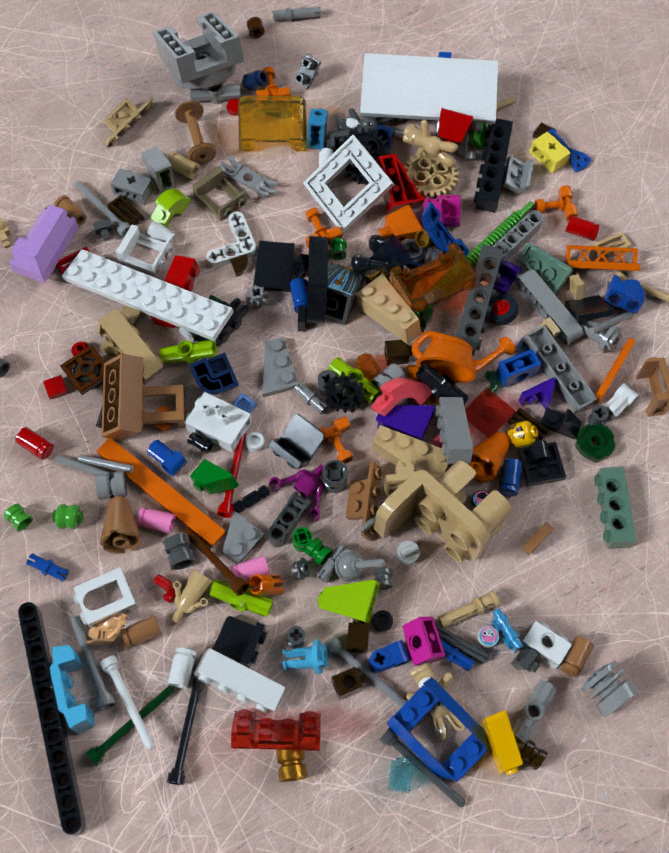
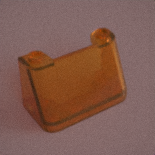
(434, 280)

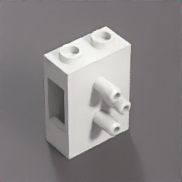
(218, 421)

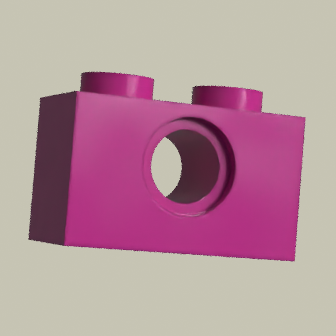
(423, 640)

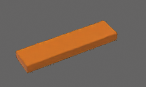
(614, 369)

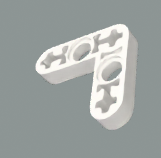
(238, 246)

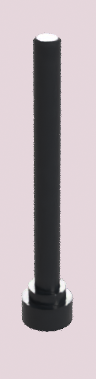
(177, 775)

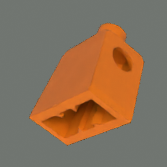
(401, 224)

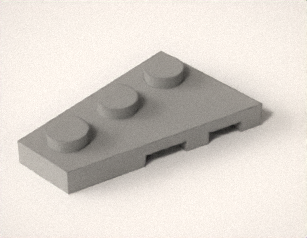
(278, 368)

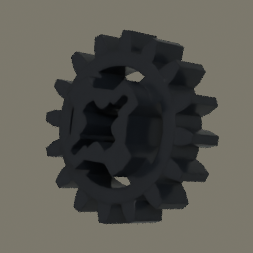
(353, 393)

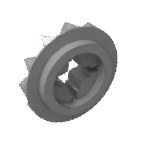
(418, 252)

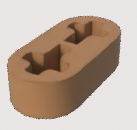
(530, 546)

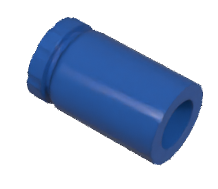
(299, 292)
(510, 477)

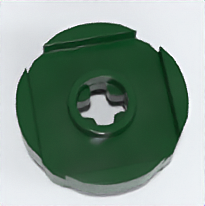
(590, 451)

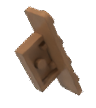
(364, 498)

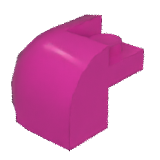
(449, 207)

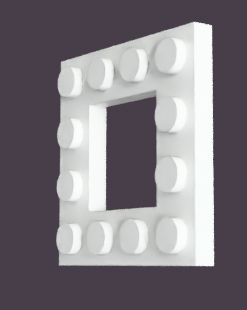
(378, 184)

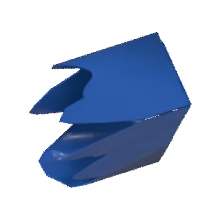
(628, 290)

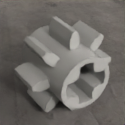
(256, 296)

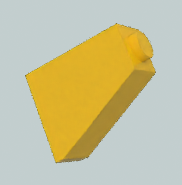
(502, 743)

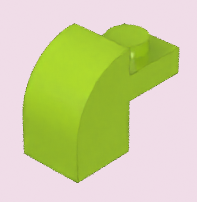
(169, 203)

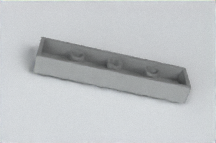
(559, 366)

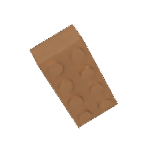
(122, 397)

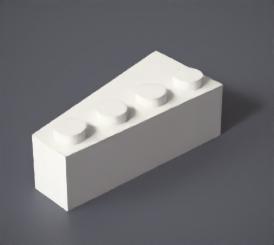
(239, 681)

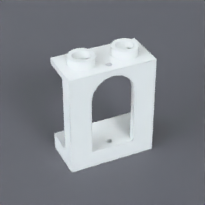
(135, 237)
(94, 616)

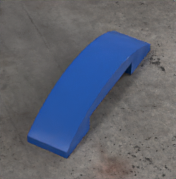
(438, 231)

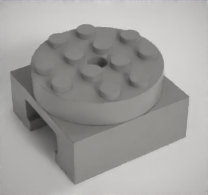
(204, 59)

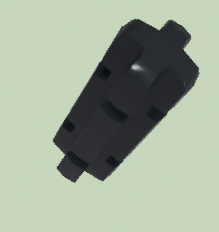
(251, 499)

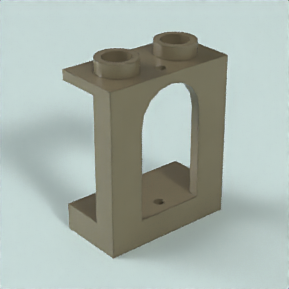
(208, 183)

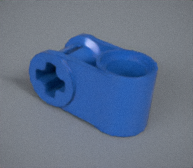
(392, 656)

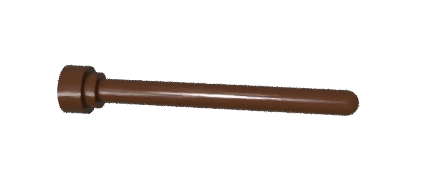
(238, 585)

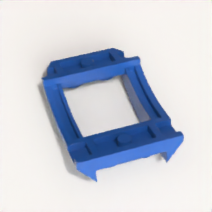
(417, 708)

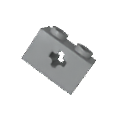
(132, 186)

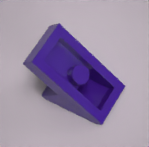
(507, 278)
(540, 392)

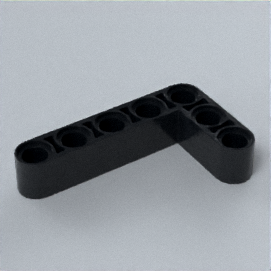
(317, 279)

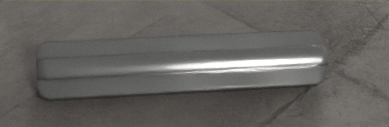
(463, 645)

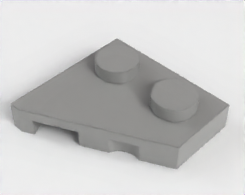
(240, 539)

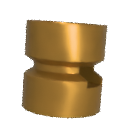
(292, 766)

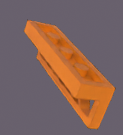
(595, 264)

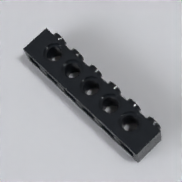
(494, 165)

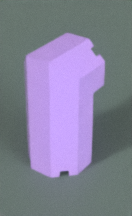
(44, 244)

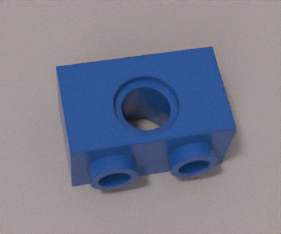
(518, 368)

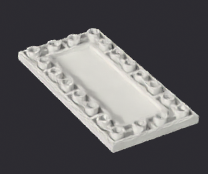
(423, 85)

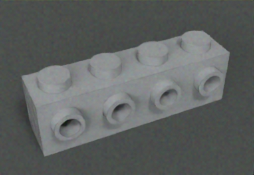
(454, 430)

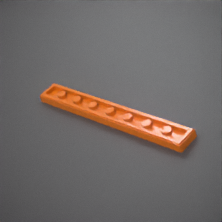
(164, 494)

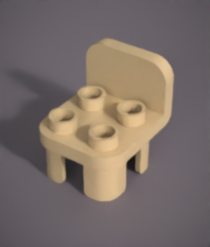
(441, 510)

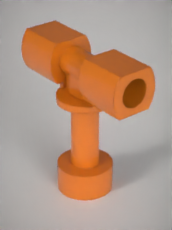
(272, 89)
(563, 204)
(313, 216)
(333, 434)

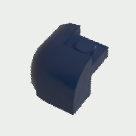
(214, 375)

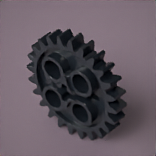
(366, 139)

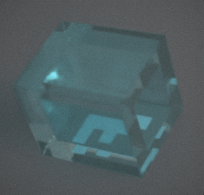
(400, 775)

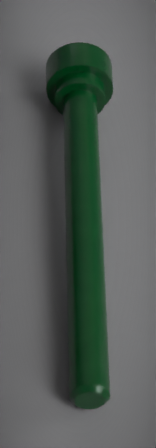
(97, 753)

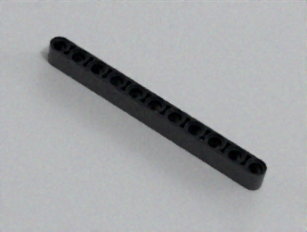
(50, 726)

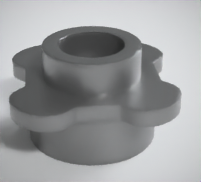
(300, 569)

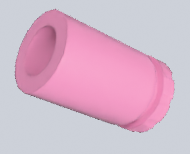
(156, 520)
(250, 567)

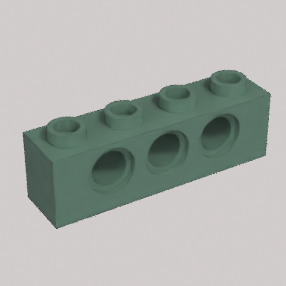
(615, 478)

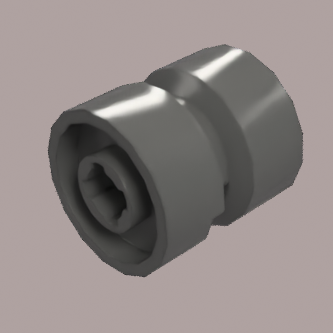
(335, 471)
(179, 553)

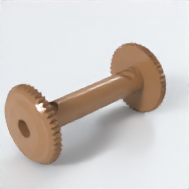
(189, 113)

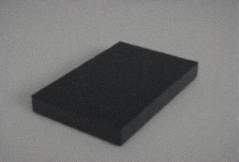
(274, 266)

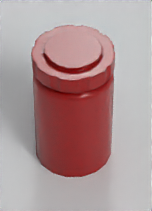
(582, 228)
(34, 443)

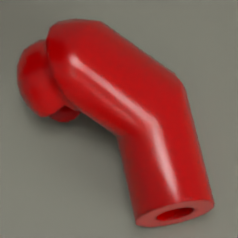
(167, 586)

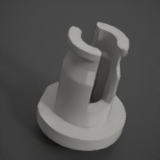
(607, 338)

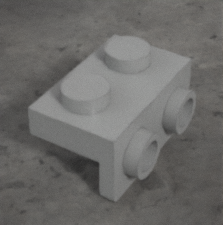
(517, 175)

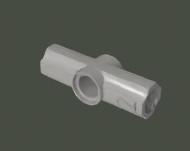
(216, 93)
(539, 700)

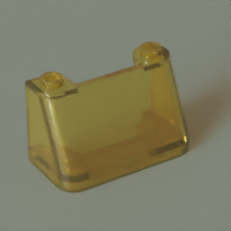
(272, 121)

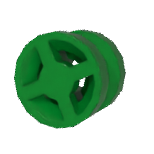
(337, 249)

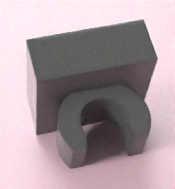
(103, 227)
(525, 660)

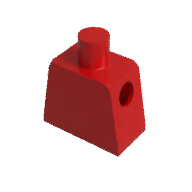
(453, 125)

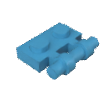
(502, 624)

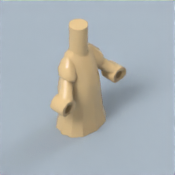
(187, 599)

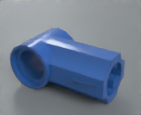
(170, 460)

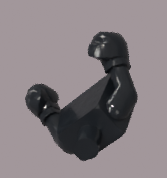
(386, 255)

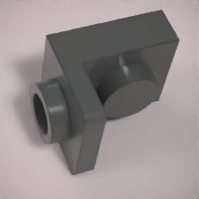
(335, 137)

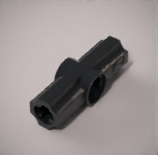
(439, 384)

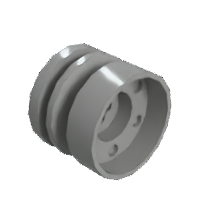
(609, 688)

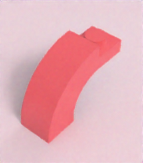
(398, 389)

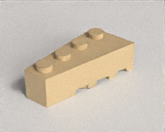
(388, 309)
(120, 333)
(397, 446)

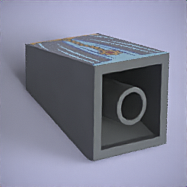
(341, 291)

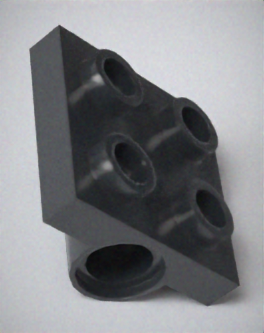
(541, 463)

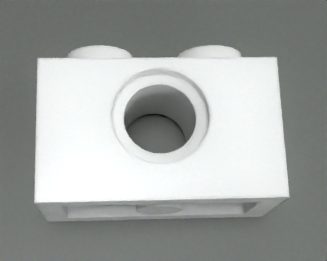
(559, 644)

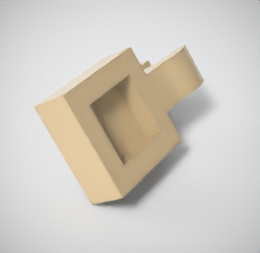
(4, 232)
(577, 286)

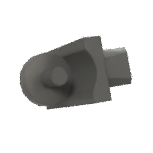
(307, 71)

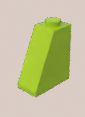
(351, 599)

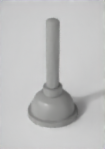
(350, 565)

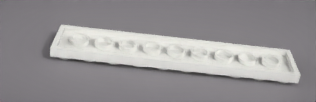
(148, 294)

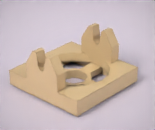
(399, 478)

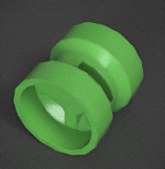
(18, 517)

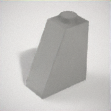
(158, 169)

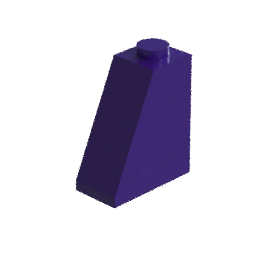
(408, 419)

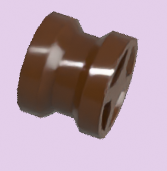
(255, 27)

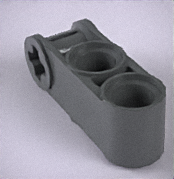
(295, 508)

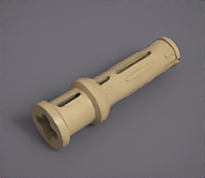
(477, 606)

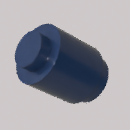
(254, 80)

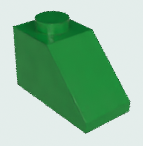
(212, 478)

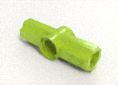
(188, 351)
(371, 391)
(248, 601)

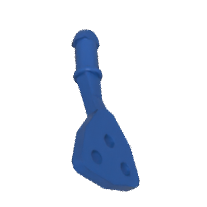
(573, 154)

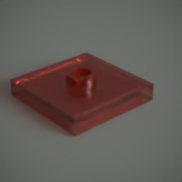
(488, 412)

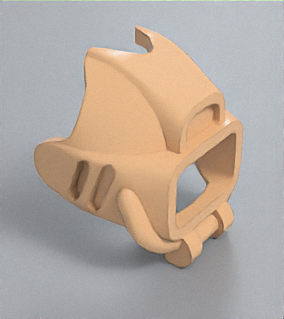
(106, 630)

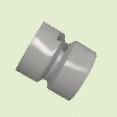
(391, 372)
(111, 485)

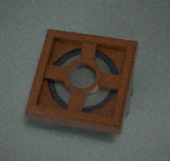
(85, 370)

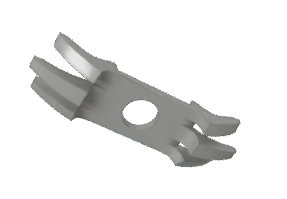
(240, 171)

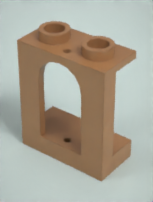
(650, 370)
(170, 416)

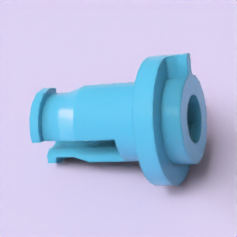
(315, 656)

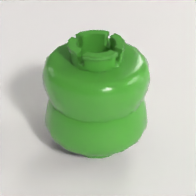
(67, 516)

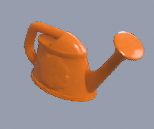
(454, 355)

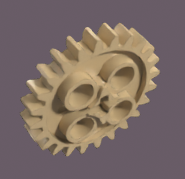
(431, 175)

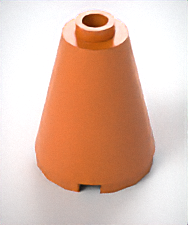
(488, 456)

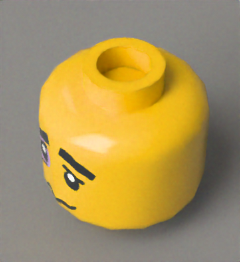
(522, 434)

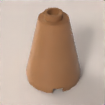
(120, 527)

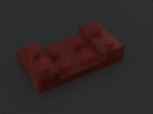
(276, 734)

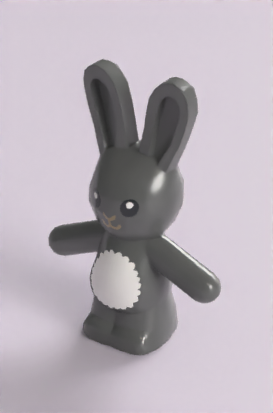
(366, 122)

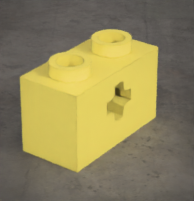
(549, 152)

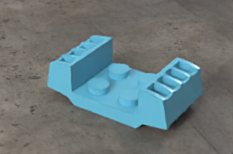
(64, 661)

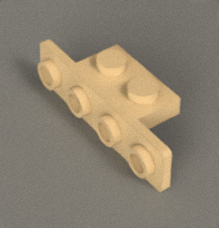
(122, 116)

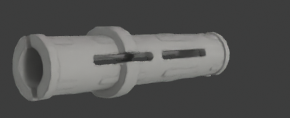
(296, 13)

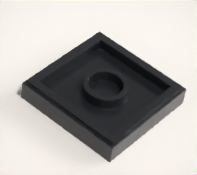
(589, 308)

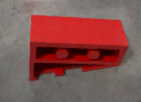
(404, 190)

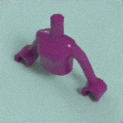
(306, 485)

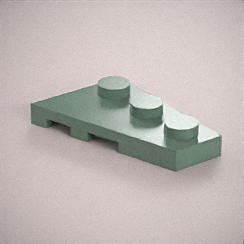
(549, 268)

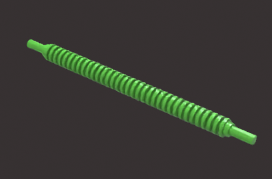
(491, 240)

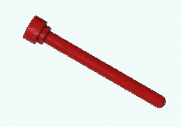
(226, 508)

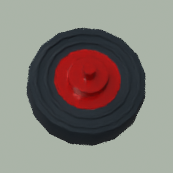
(503, 309)

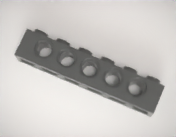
(488, 256)

